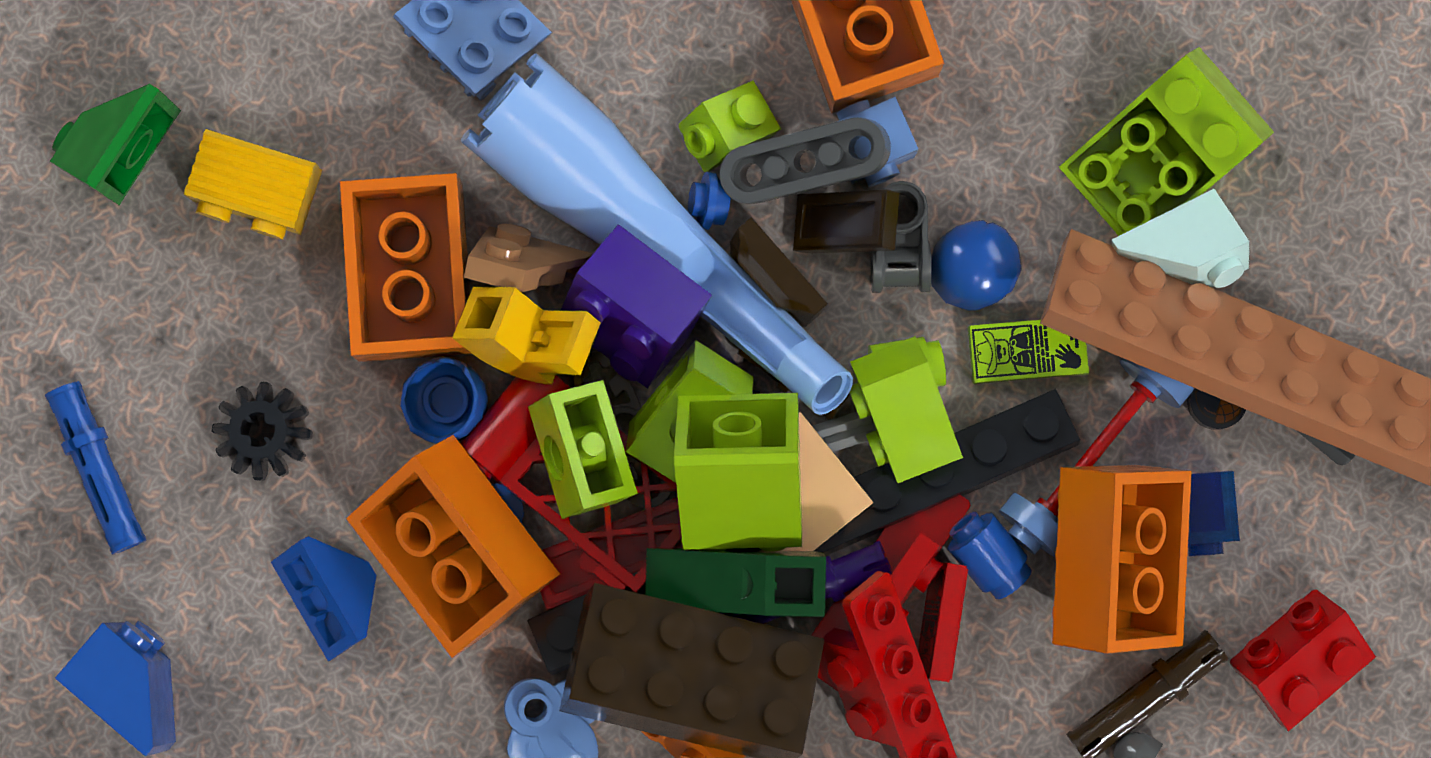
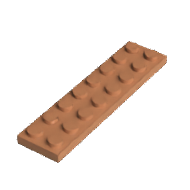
(1242, 355)

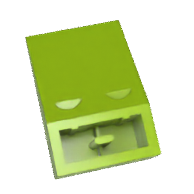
(1167, 145)

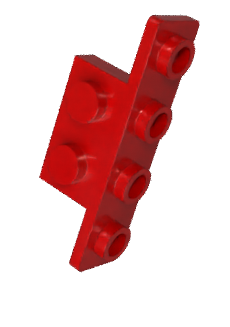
(911, 554)
(883, 674)

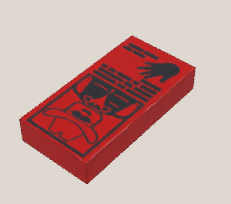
(942, 621)

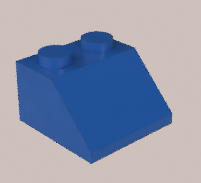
(126, 683)

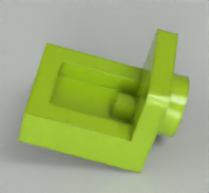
(727, 123)

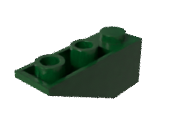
(739, 580)

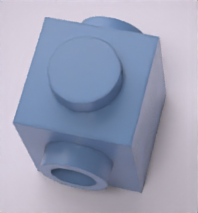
(891, 118)

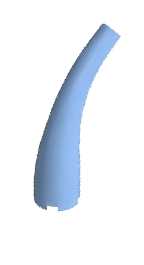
(589, 176)

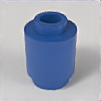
(989, 553)

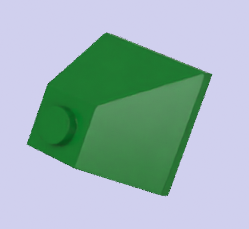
(115, 140)

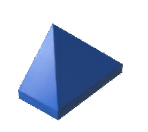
(329, 591)

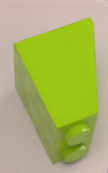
(738, 471)

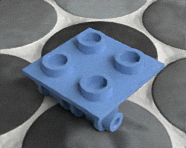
(473, 37)

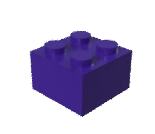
(641, 304)

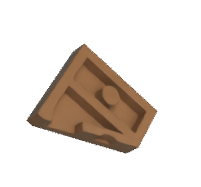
(515, 259)

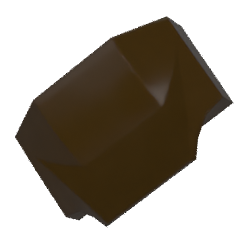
(775, 273)

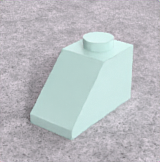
(1191, 242)

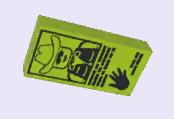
(1023, 352)

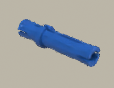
(91, 457)

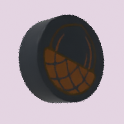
(1212, 411)

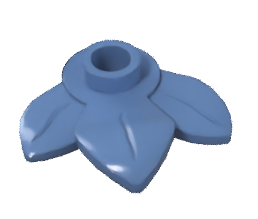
(552, 732)

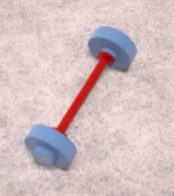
(1036, 523)

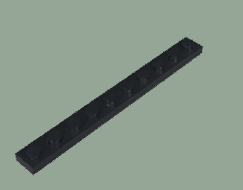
(989, 453)

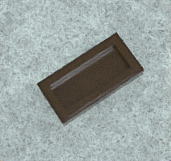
(846, 221)

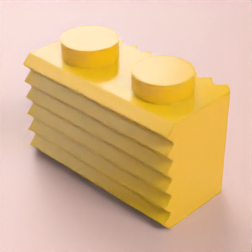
(253, 184)

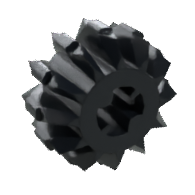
(274, 414)

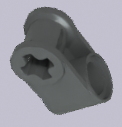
(910, 248)

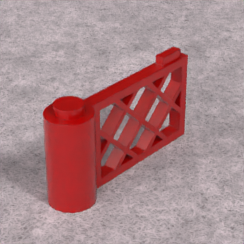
(506, 449)

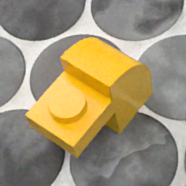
(521, 337)

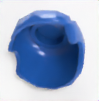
(975, 265)
(443, 399)

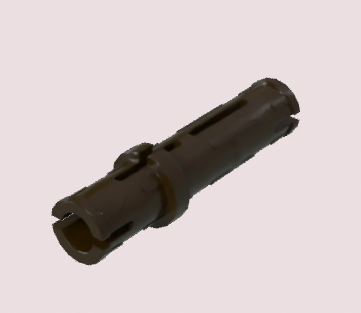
(1155, 690)

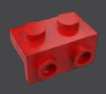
(1303, 658)

